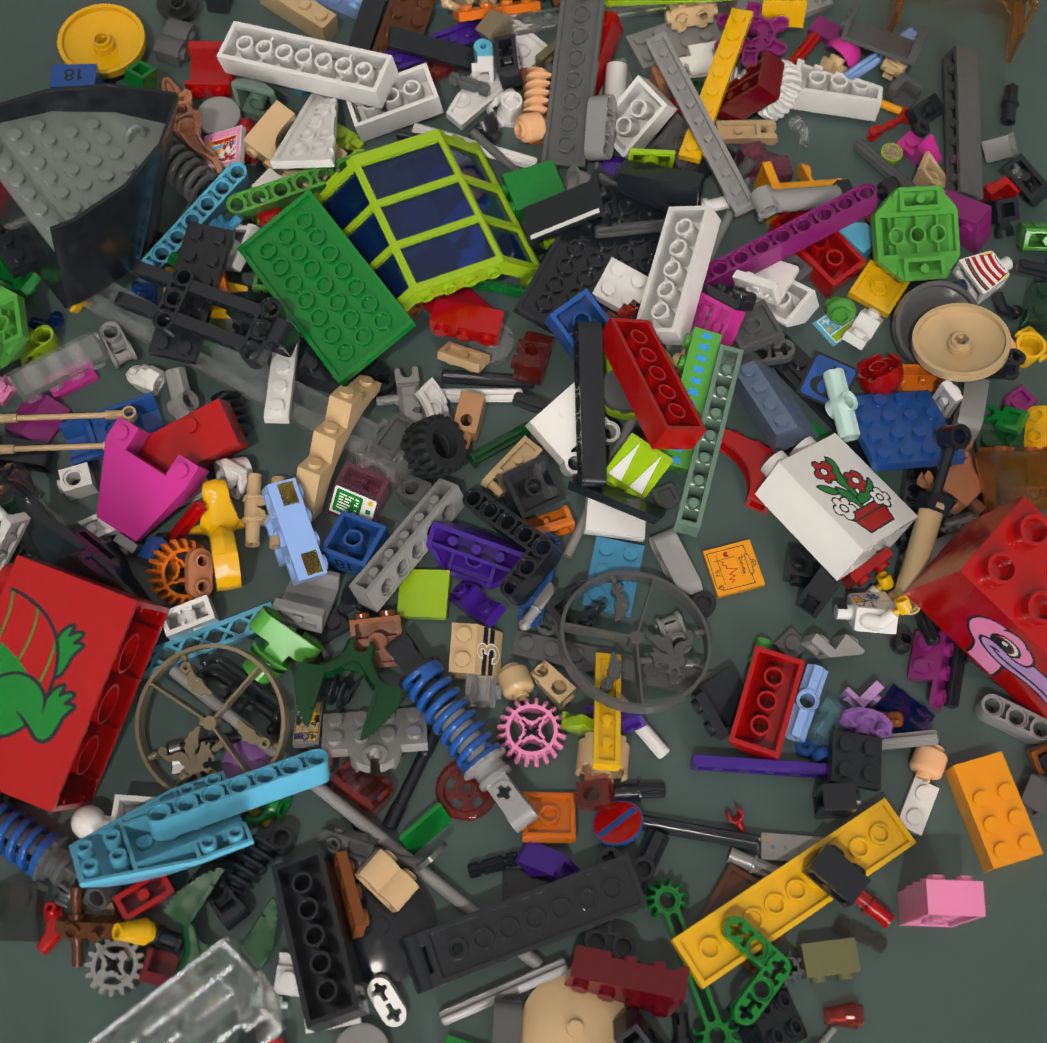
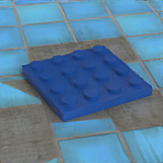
(901, 430)

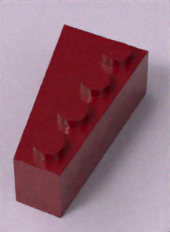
(627, 980)

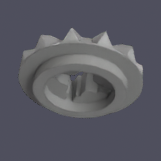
(955, 522)

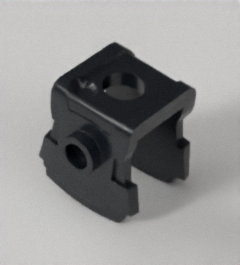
(556, 605)

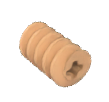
(536, 90)

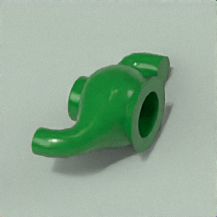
(274, 809)

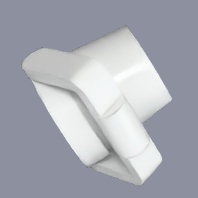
(509, 109)
(235, 473)

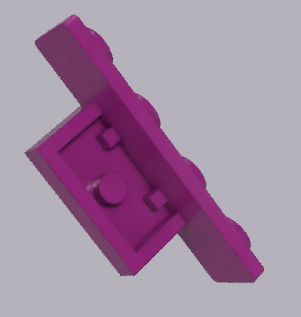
(930, 665)

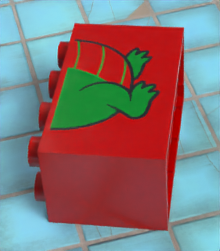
(66, 679)

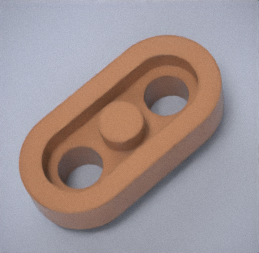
(198, 573)

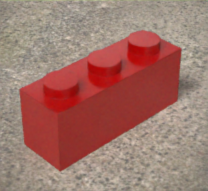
(466, 322)

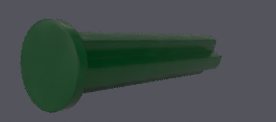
(497, 445)

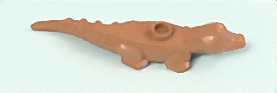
(189, 123)

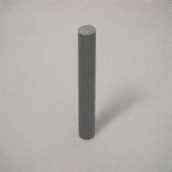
(490, 148)

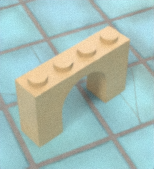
(267, 134)

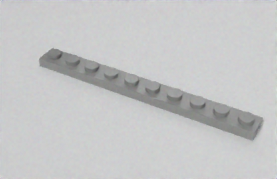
(700, 124)

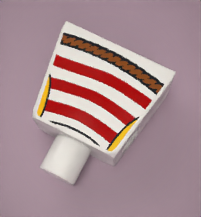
(983, 273)

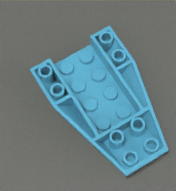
(128, 854)

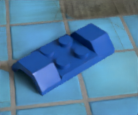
(95, 430)

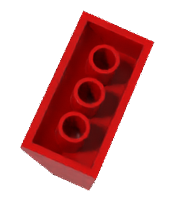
(766, 704)

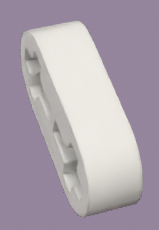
(381, 1003)

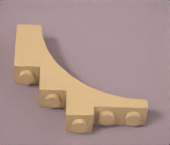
(330, 437)

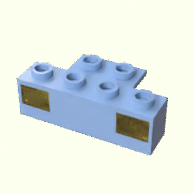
(292, 524)

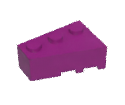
(973, 221)

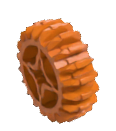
(163, 581)

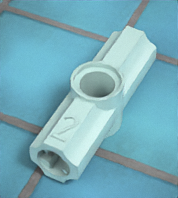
(841, 404)

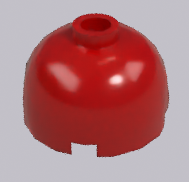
(880, 374)

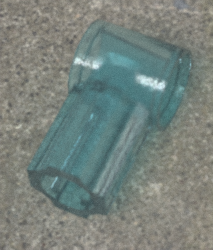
(827, 720)

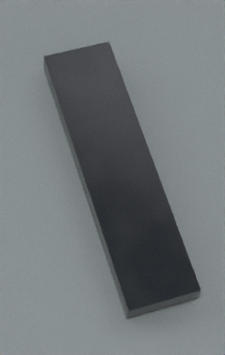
(430, 48)
(621, 501)

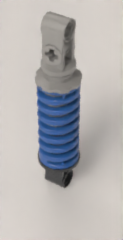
(457, 730)

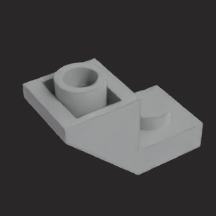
(840, 646)

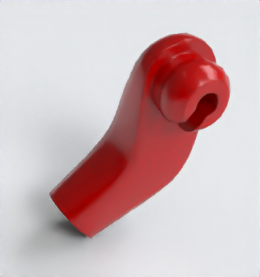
(50, 937)

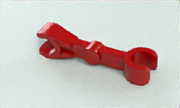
(877, 130)

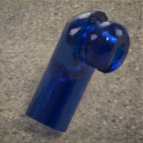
(55, 321)

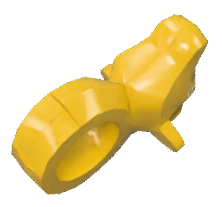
(219, 525)

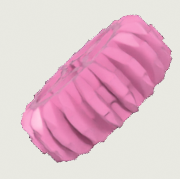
(546, 716)

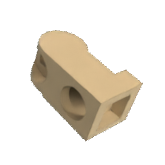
(553, 684)

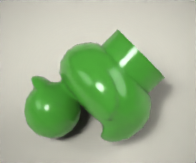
(840, 309)

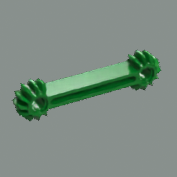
(675, 911)

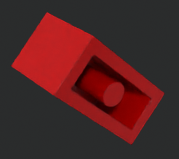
(144, 897)

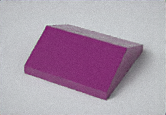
(39, 429)

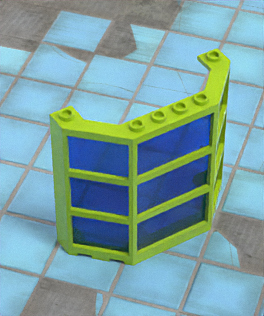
(428, 217)

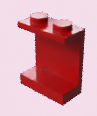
(206, 73)

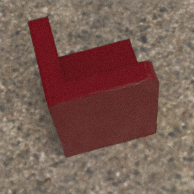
(158, 967)

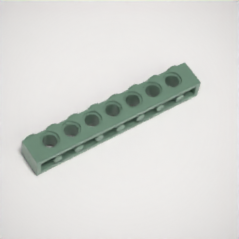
(707, 448)

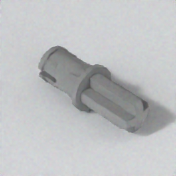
(750, 863)

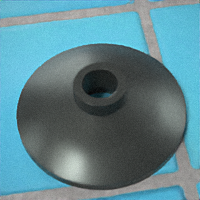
(177, 8)

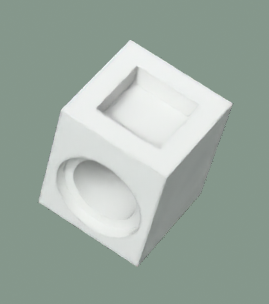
(86, 486)

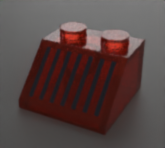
(363, 788)

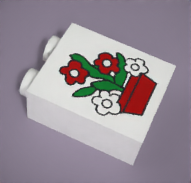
(833, 503)

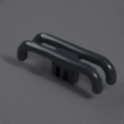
(249, 696)

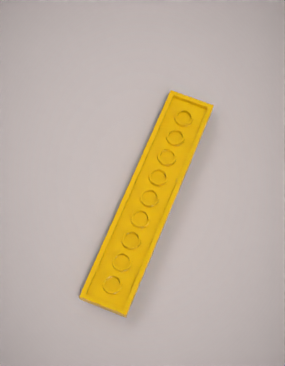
(789, 895)

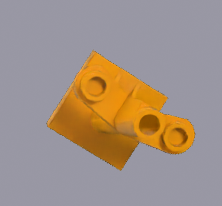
(768, 177)

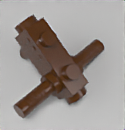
(80, 926)

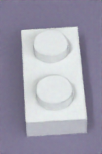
(947, 398)
(917, 805)

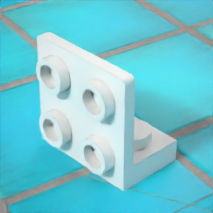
(769, 283)

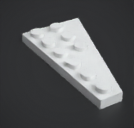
(470, 105)
(311, 136)

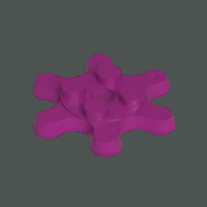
(765, 31)

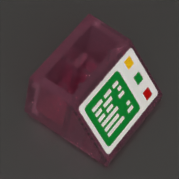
(359, 492)

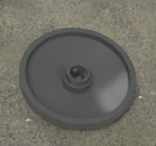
(916, 304)

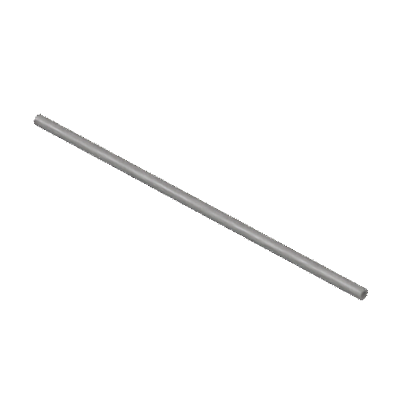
(355, 817)

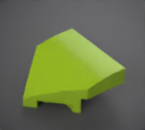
(576, 725)

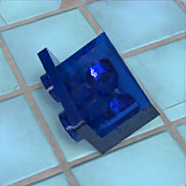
(915, 715)

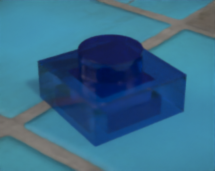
(145, 290)

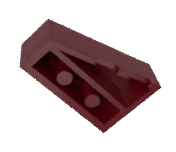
(754, 89)

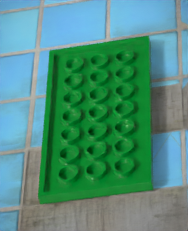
(326, 287)

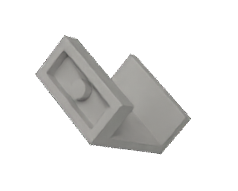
(309, 603)

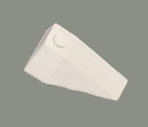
(796, 305)

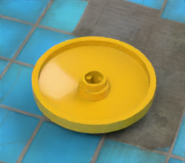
(103, 37)

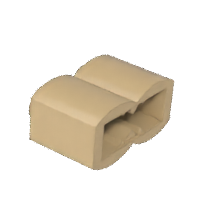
(387, 879)

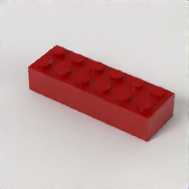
(651, 384)

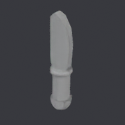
(537, 606)

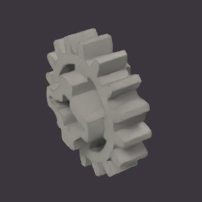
(106, 973)

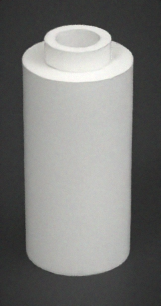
(616, 78)

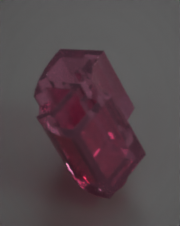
(759, 154)

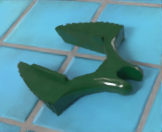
(310, 679)
(188, 902)

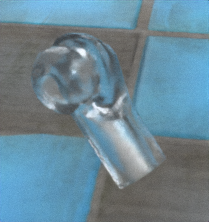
(803, 129)

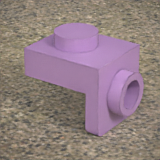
(869, 697)

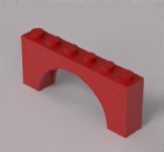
(750, 458)

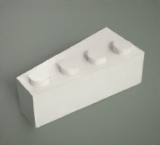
(837, 94)

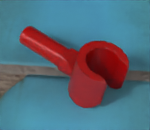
(737, 819)

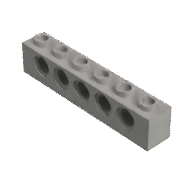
(406, 546)

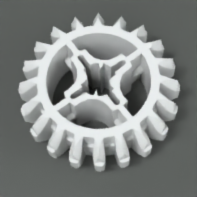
(788, 94)

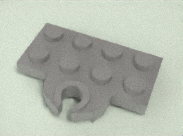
(401, 733)

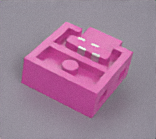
(718, 318)

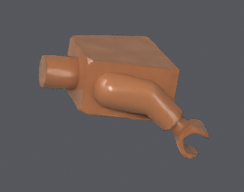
(960, 482)

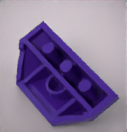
(472, 553)

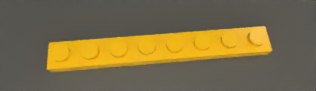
(719, 75)

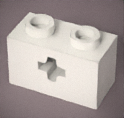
(190, 617)

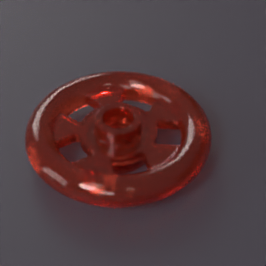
(445, 797)

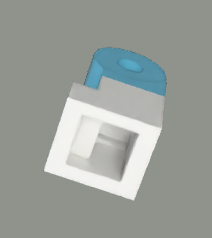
(483, 56)

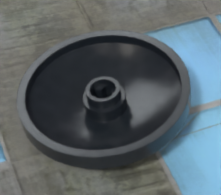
(380, 946)

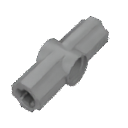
(182, 398)

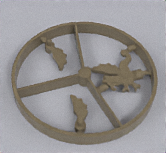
(191, 760)

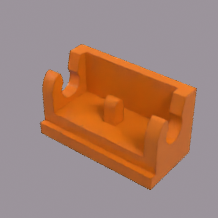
(918, 379)
(556, 522)

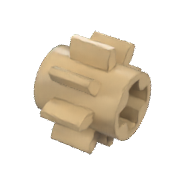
(833, 63)
(892, 68)

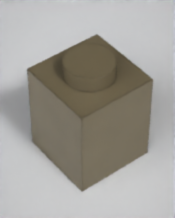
(494, 26)

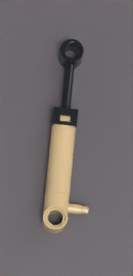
(931, 509)

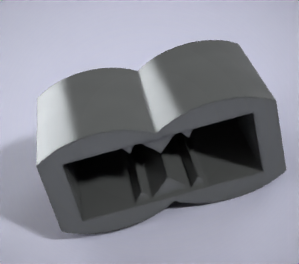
(172, 44)

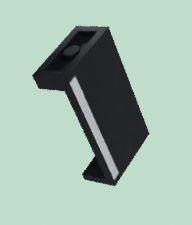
(566, 211)

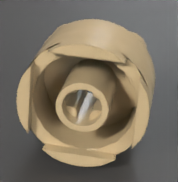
(585, 757)

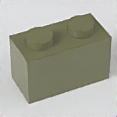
(829, 959)

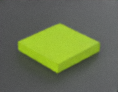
(425, 595)

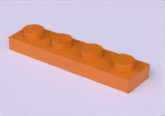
(509, 7)

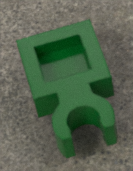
(1009, 420)

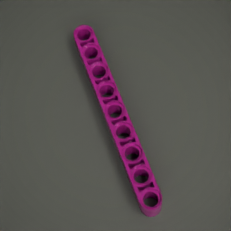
(795, 235)

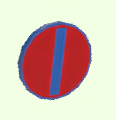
(618, 825)

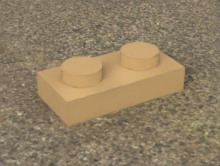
(463, 357)

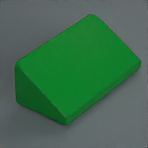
(425, 829)

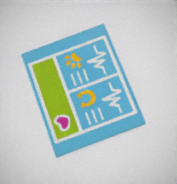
(830, 330)

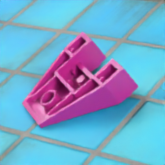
(136, 493)

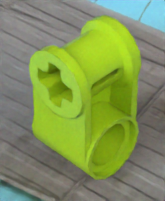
(36, 346)

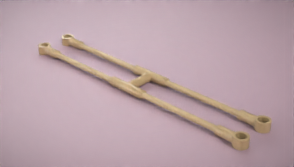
(108, 414)

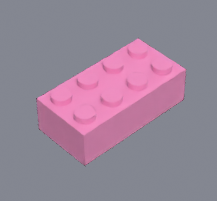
(941, 902)

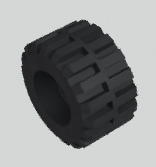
(420, 450)

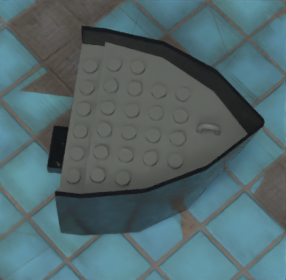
(82, 183)

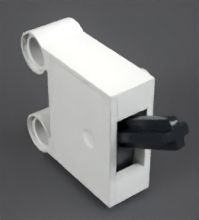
(556, 426)

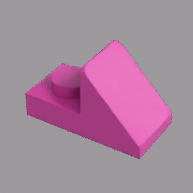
(915, 147)

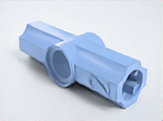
(810, 689)

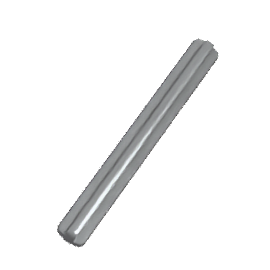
(503, 991)

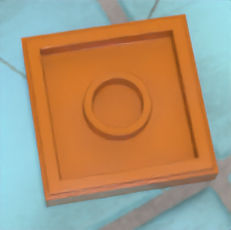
(556, 818)

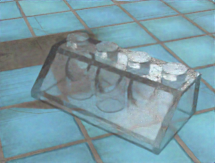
(57, 366)

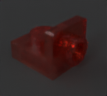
(625, 311)

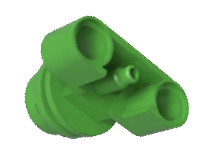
(278, 644)

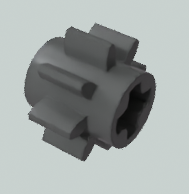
(795, 967)

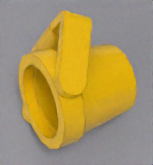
(1032, 345)

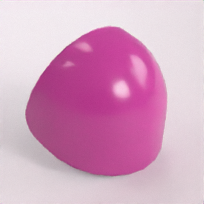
(849, 51)

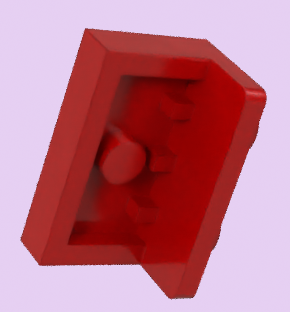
(861, 574)

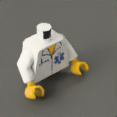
(874, 609)

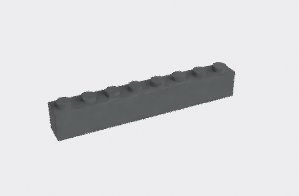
(962, 123)

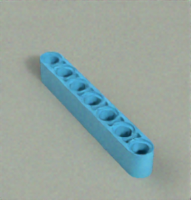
(197, 214)
(238, 794)

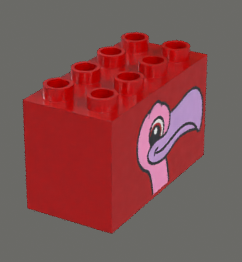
(993, 598)

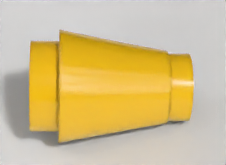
(136, 931)

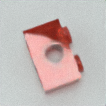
(532, 357)

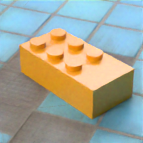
(993, 812)

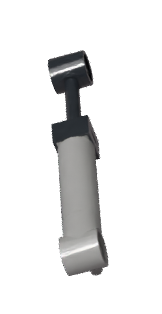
(769, 201)

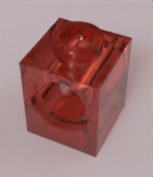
(605, 799)

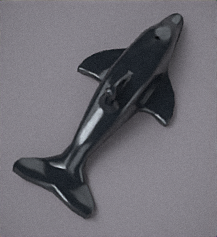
(66, 541)

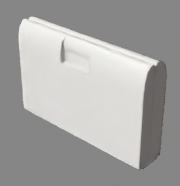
(611, 523)

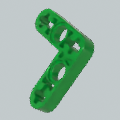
(762, 962)

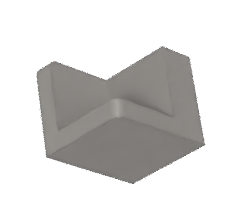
(999, 147)

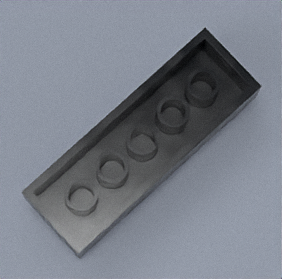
(319, 941)

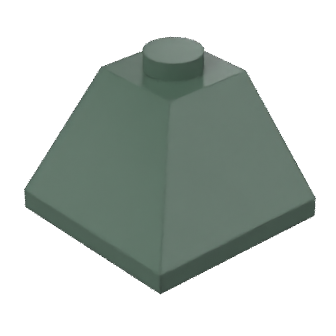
(253, 96)

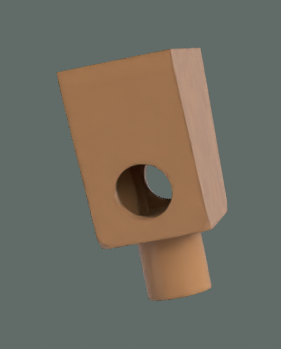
(470, 412)

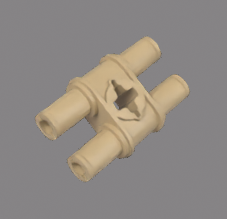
(254, 513)

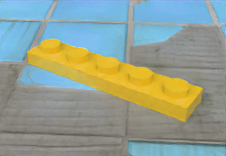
(606, 721)

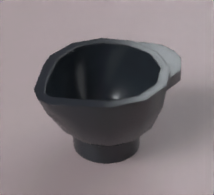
(488, 127)

